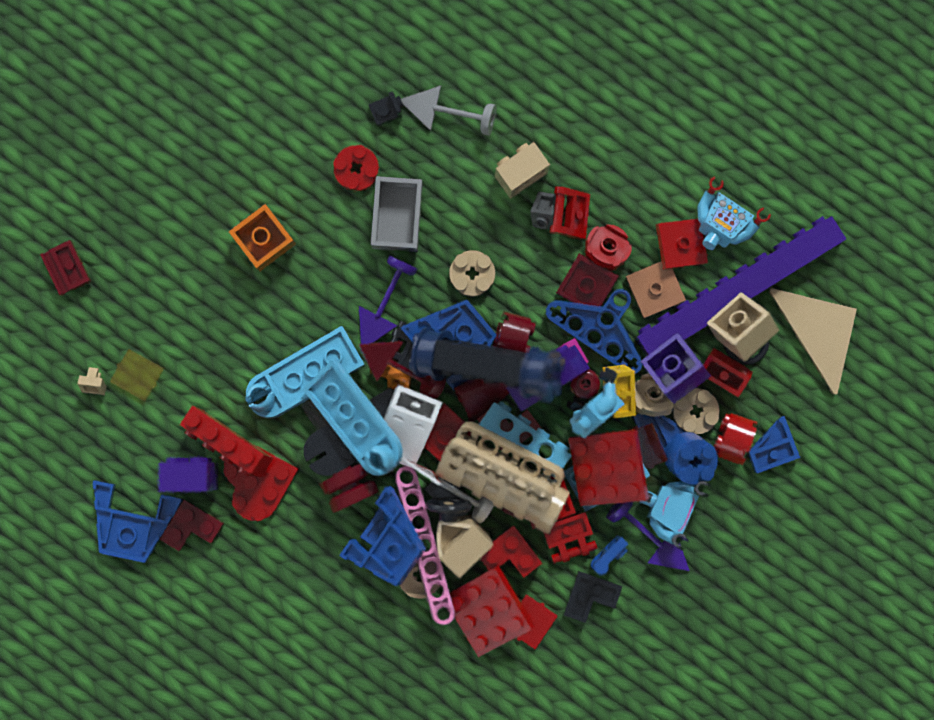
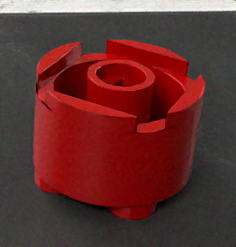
(735, 438)

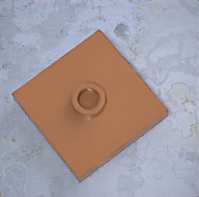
(655, 289)

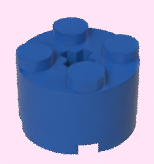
(691, 458)

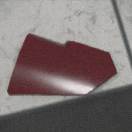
(479, 396)

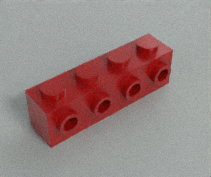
(226, 441)

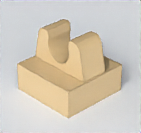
(92, 382)

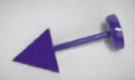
(373, 325)
(667, 553)

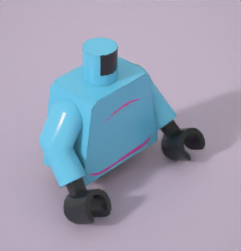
(591, 416)
(672, 509)

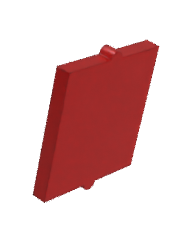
(541, 618)

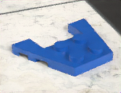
(462, 322)
(128, 533)
(396, 547)

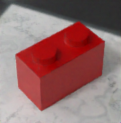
(727, 372)

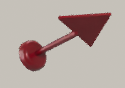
(380, 356)

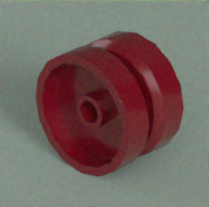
(348, 485)

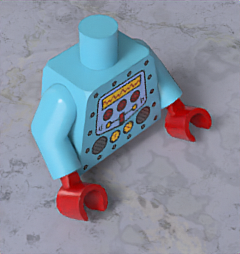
(725, 220)

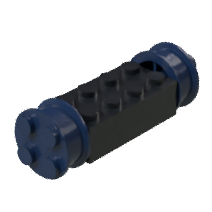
(534, 372)

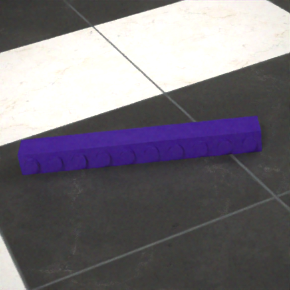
(748, 280)

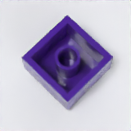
(675, 368)

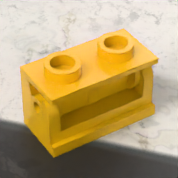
(625, 390)

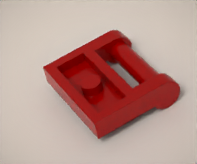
(576, 213)

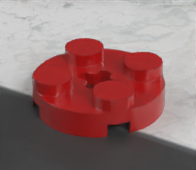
(359, 155)
(600, 255)

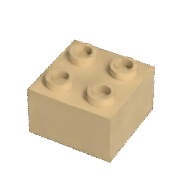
(521, 169)

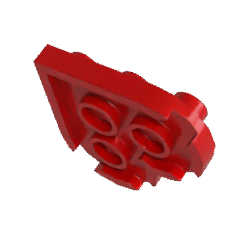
(256, 496)

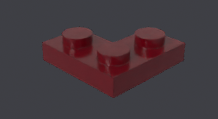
(188, 520)

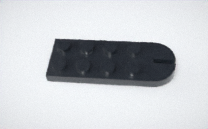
(337, 453)

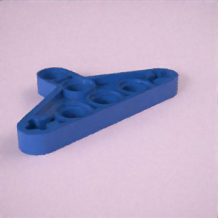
(591, 321)

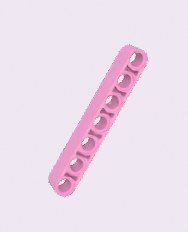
(429, 556)

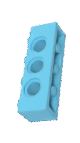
(501, 411)

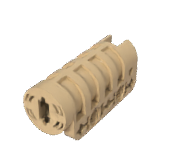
(503, 478)

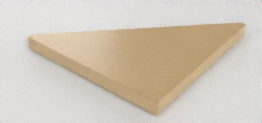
(822, 331)

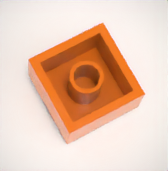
(262, 237)

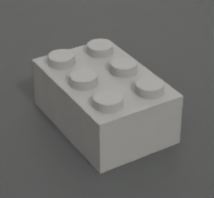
(396, 214)

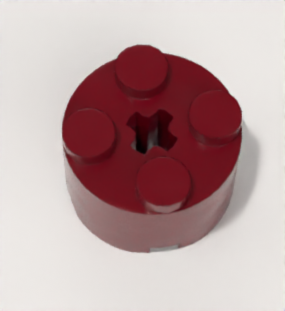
(514, 332)

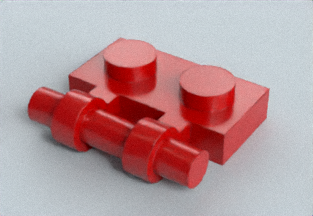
(568, 530)

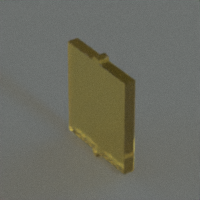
(136, 375)

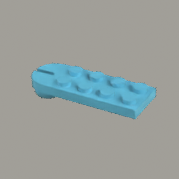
(287, 378)
(355, 419)

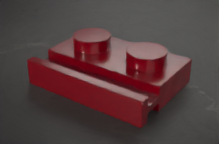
(65, 267)

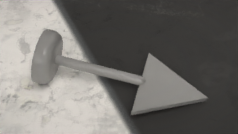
(425, 104)

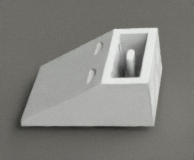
(412, 420)

